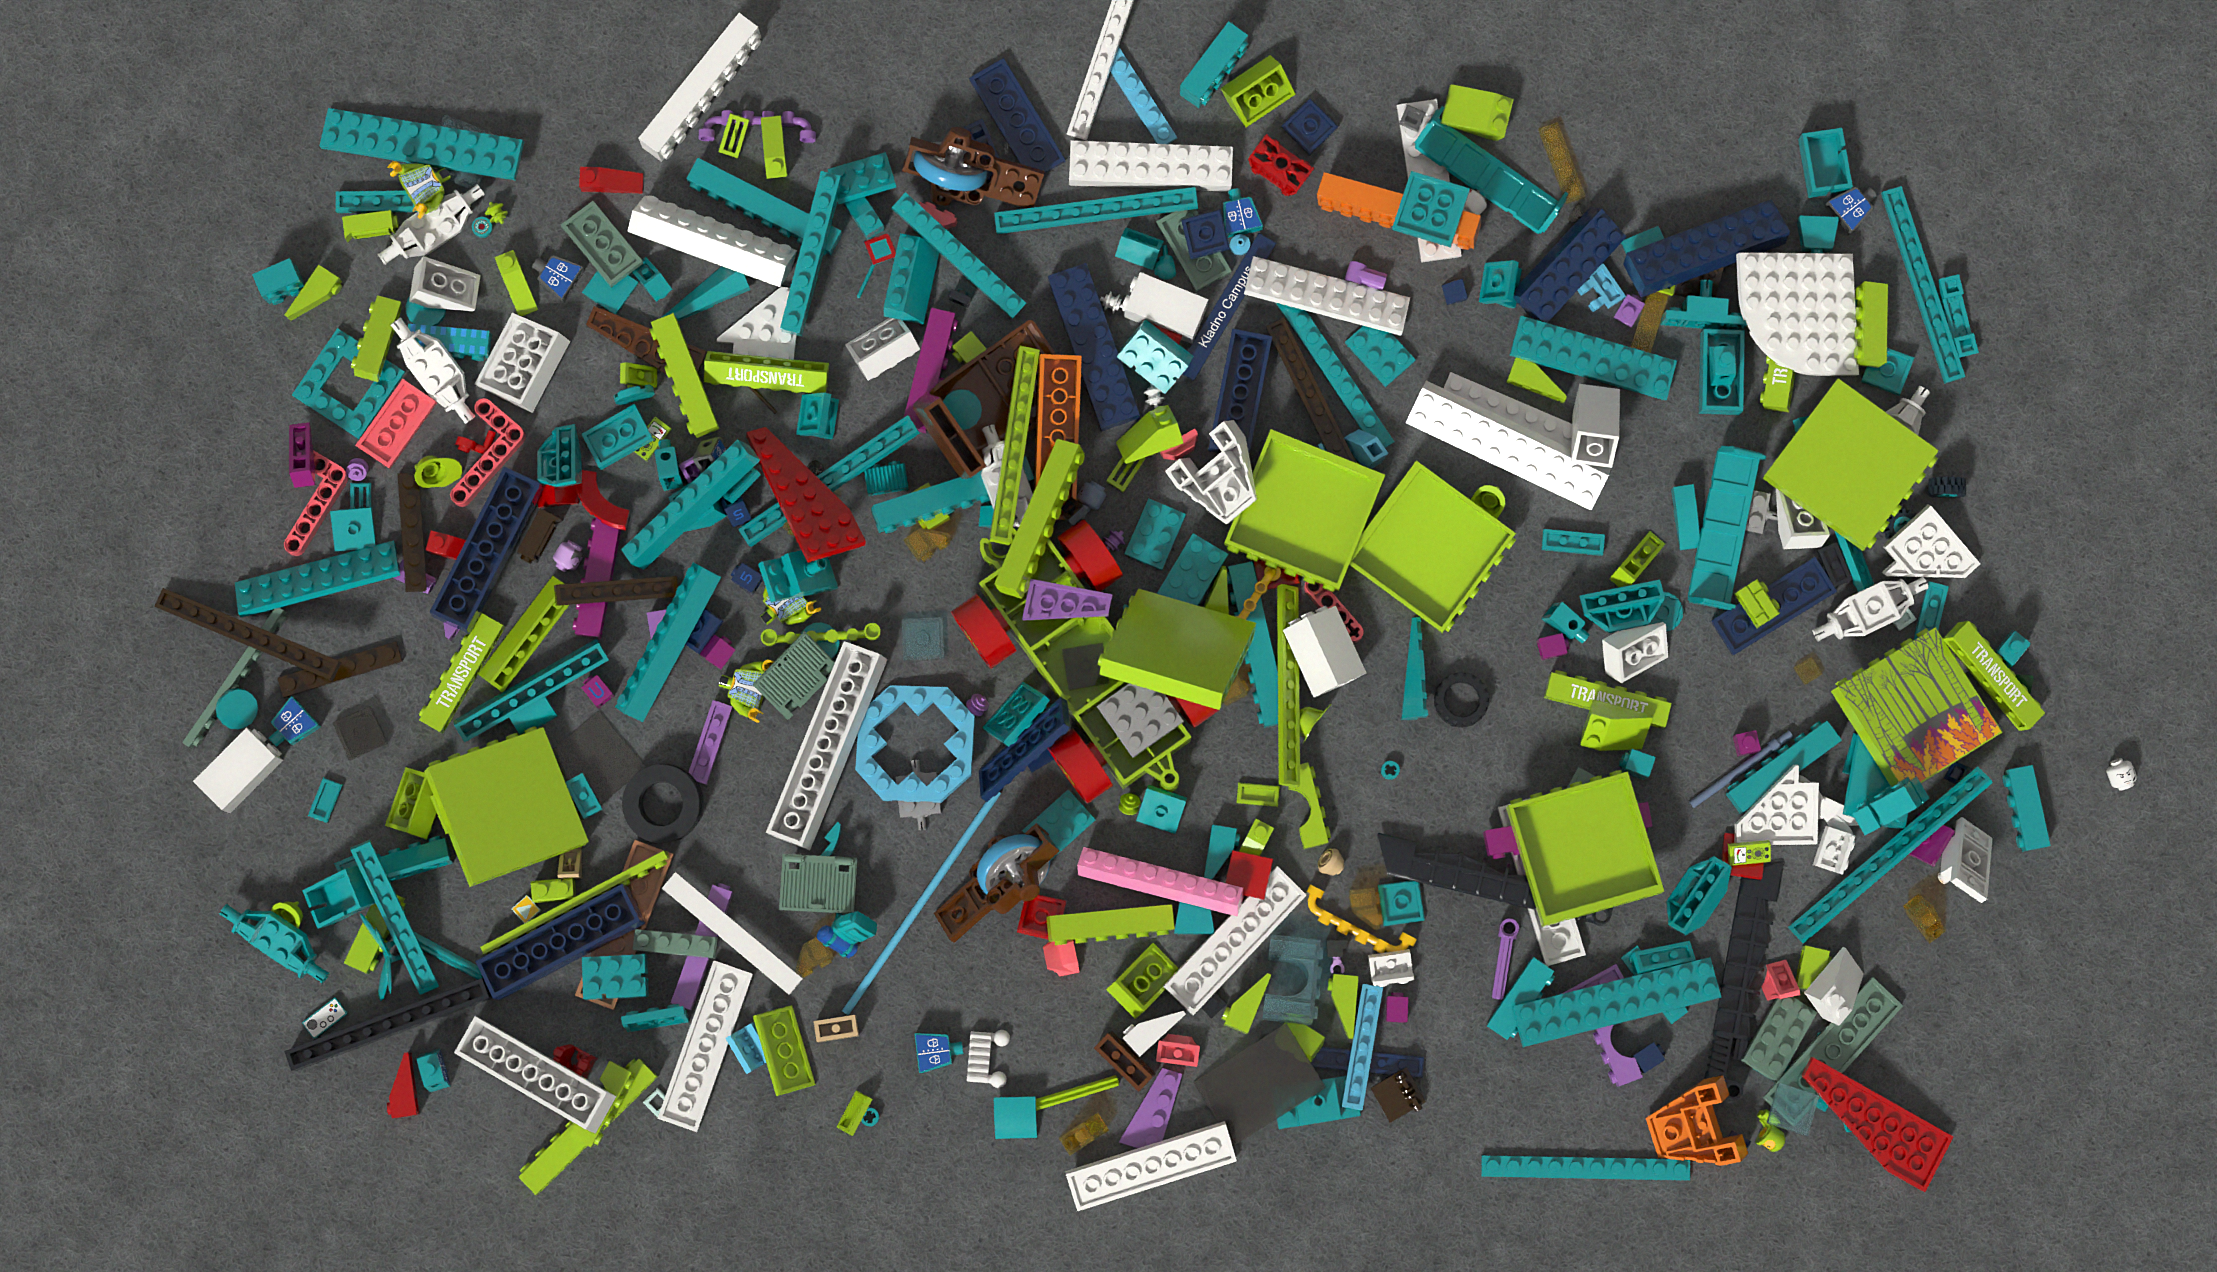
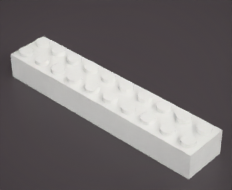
(1506, 445)
(826, 745)

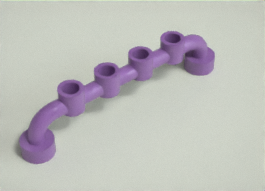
(787, 118)

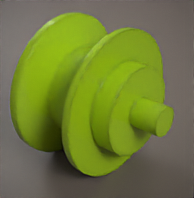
(496, 212)
(1129, 804)

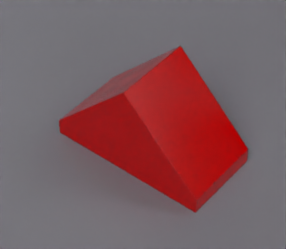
(558, 496)

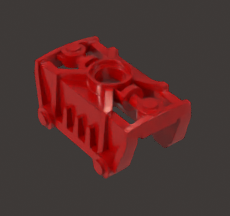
(1275, 174)
(585, 1060)

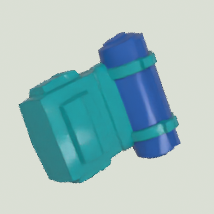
(847, 932)

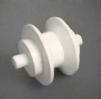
(1111, 302)
(1154, 396)

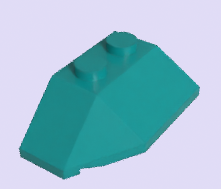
(560, 458)
(1624, 606)
(1698, 895)

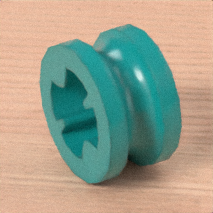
(1389, 776)
(875, 1120)

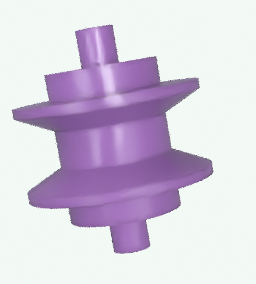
(357, 469)
(1114, 540)
(977, 704)

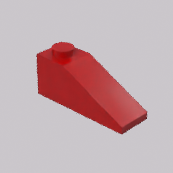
(610, 180)
(444, 545)
(403, 1096)

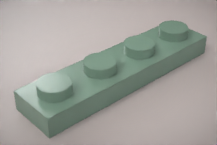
(675, 943)

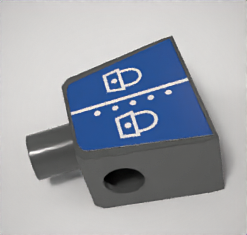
(1851, 207)
(558, 275)
(708, 452)

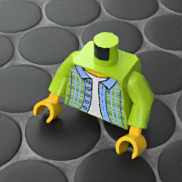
(421, 185)
(788, 611)
(743, 694)

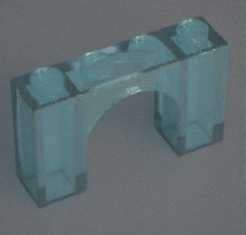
(1306, 955)

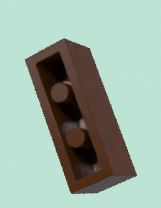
(1125, 1061)

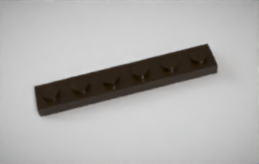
(411, 533)
(615, 590)
(350, 667)

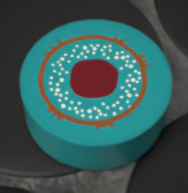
(482, 227)

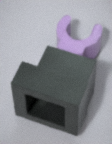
(1335, 950)

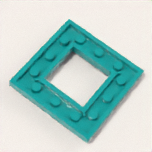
(310, 387)

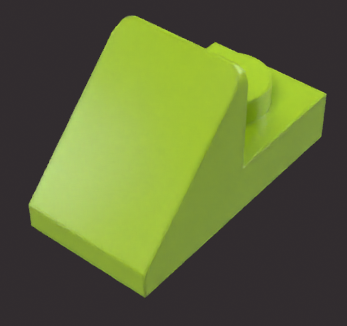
(637, 375)

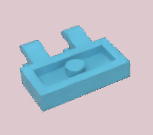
(1606, 288)

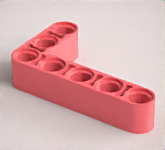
(491, 454)
(317, 500)

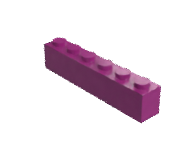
(931, 359)
(598, 568)

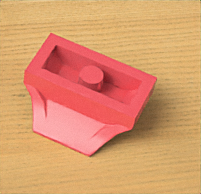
(1177, 452)
(1061, 958)
(1779, 981)
(1178, 1050)

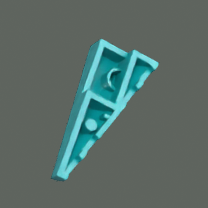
(715, 289)
(1414, 688)

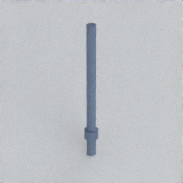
(1773, 746)

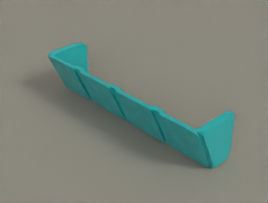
(1488, 175)
(1724, 527)

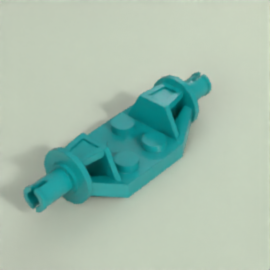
(277, 940)

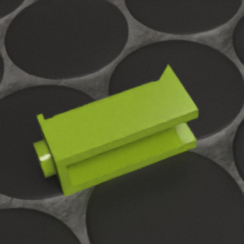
(369, 225)

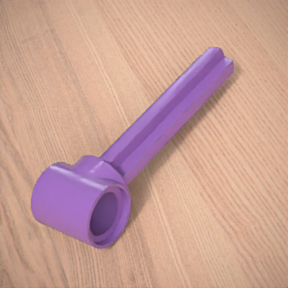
(1503, 959)

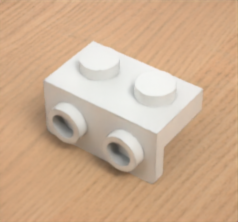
(1834, 850)
(1391, 968)

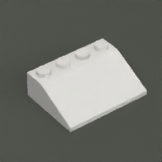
(522, 362)

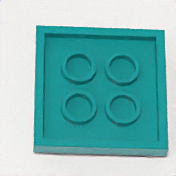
(1431, 209)
(1016, 714)

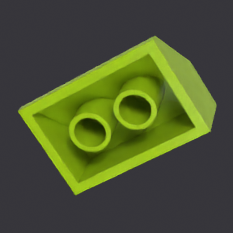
(1258, 90)
(412, 805)

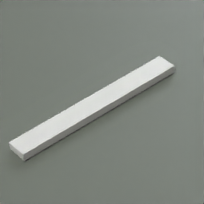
(1099, 68)
(732, 933)

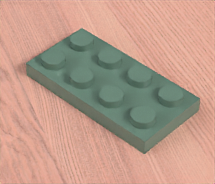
(602, 244)
(1201, 270)
(1779, 1037)

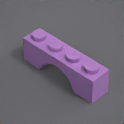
(1622, 1068)

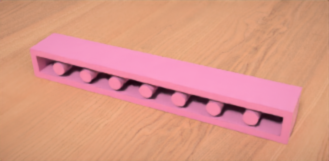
(1160, 881)

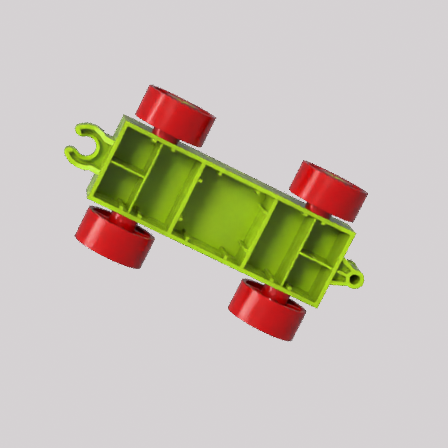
(1044, 643)

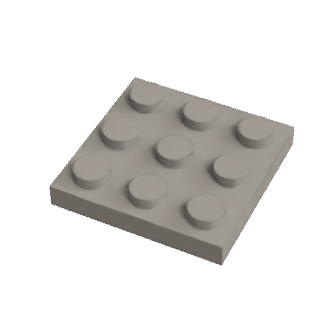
(1139, 717)

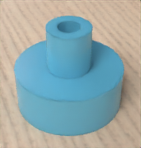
(1240, 249)

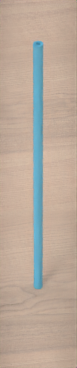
(919, 905)

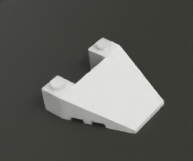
(1226, 482)

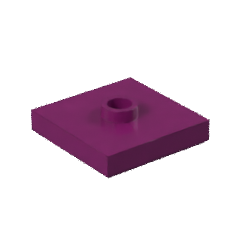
(1933, 846)

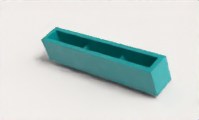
(1802, 753)

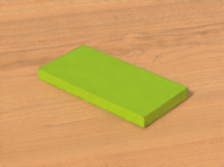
(784, 1050)

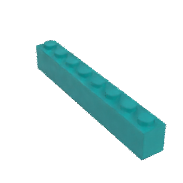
(754, 202)
(811, 253)
(958, 255)
(932, 501)
(690, 504)
(667, 642)
(1260, 653)
(530, 690)

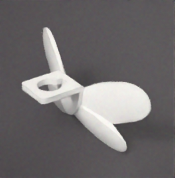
(1832, 812)

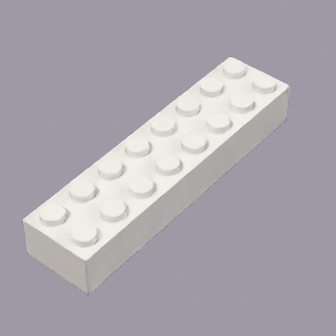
(700, 87)
(1150, 165)
(712, 240)
(535, 1074)

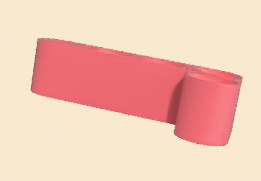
(1318, 595)

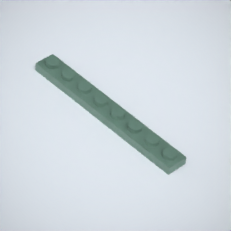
(240, 671)

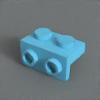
(747, 1048)

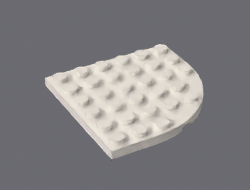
(1801, 309)

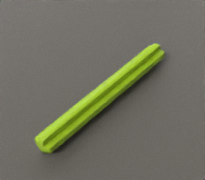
(1077, 1092)

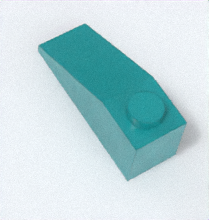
(865, 217)
(1220, 847)

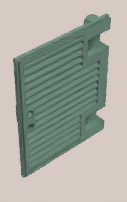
(795, 676)
(818, 884)

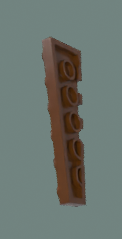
(635, 338)

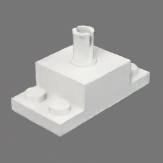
(1967, 860)

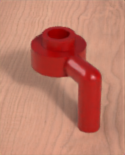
(466, 445)

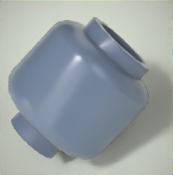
(1091, 495)

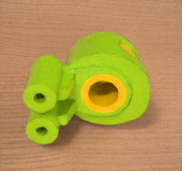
(1770, 1135)

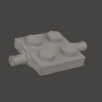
(1759, 512)
(919, 809)

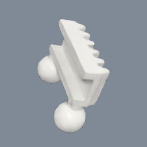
(980, 1057)

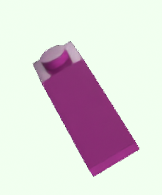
(301, 455)

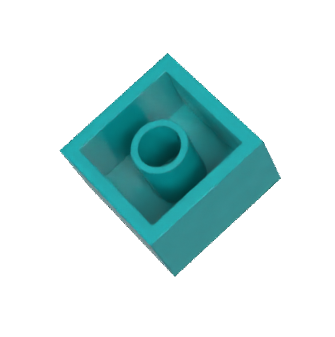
(279, 281)

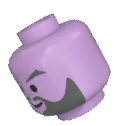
(568, 556)

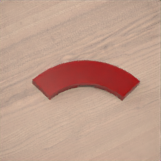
(598, 505)

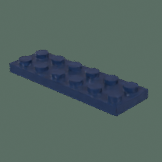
(1016, 117)
(1794, 594)
(1029, 746)

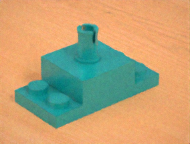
(1704, 312)
(795, 577)
(1321, 1107)

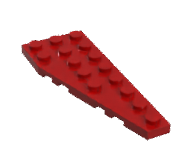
(813, 511)
(1893, 1135)

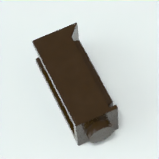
(538, 536)

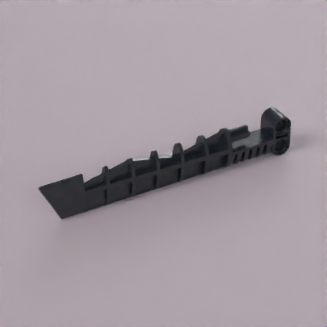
(1460, 874)
(1742, 962)

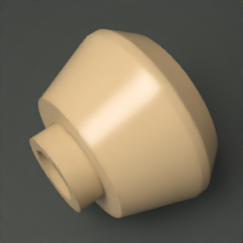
(1331, 862)

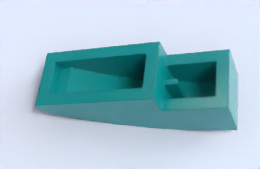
(1686, 516)

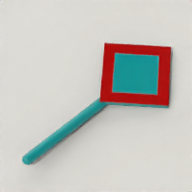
(879, 250)

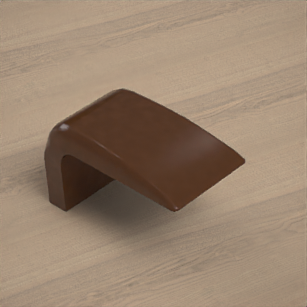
(991, 379)

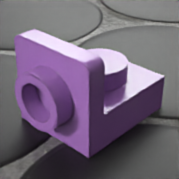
(1629, 310)

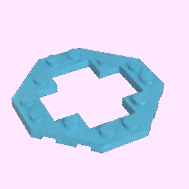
(912, 788)

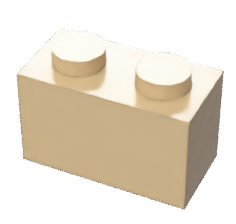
(836, 1028)

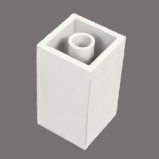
(1165, 306)
(1595, 425)
(1324, 650)
(239, 769)

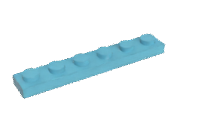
(1141, 100)
(1362, 1047)

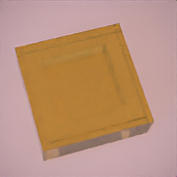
(1807, 671)

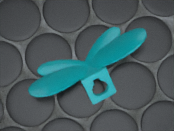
(386, 975)

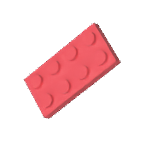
(396, 424)

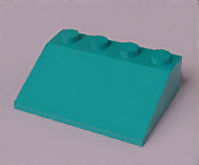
(1865, 781)

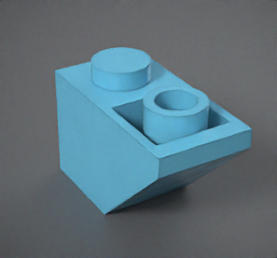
(1366, 448)

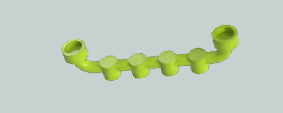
(871, 632)

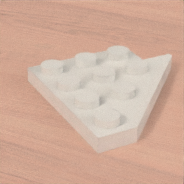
(760, 330)
(1928, 549)
(1783, 814)

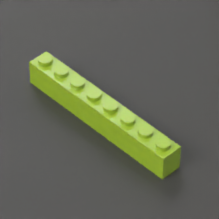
(1039, 518)
(565, 1149)

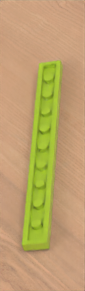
(1014, 445)
(1288, 691)
(639, 871)

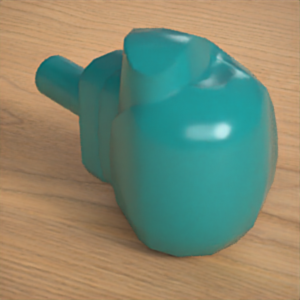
(1165, 266)

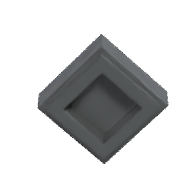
(1412, 118)

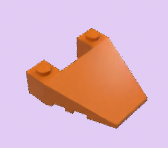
(1690, 1128)

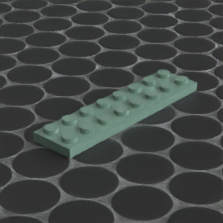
(1842, 1044)

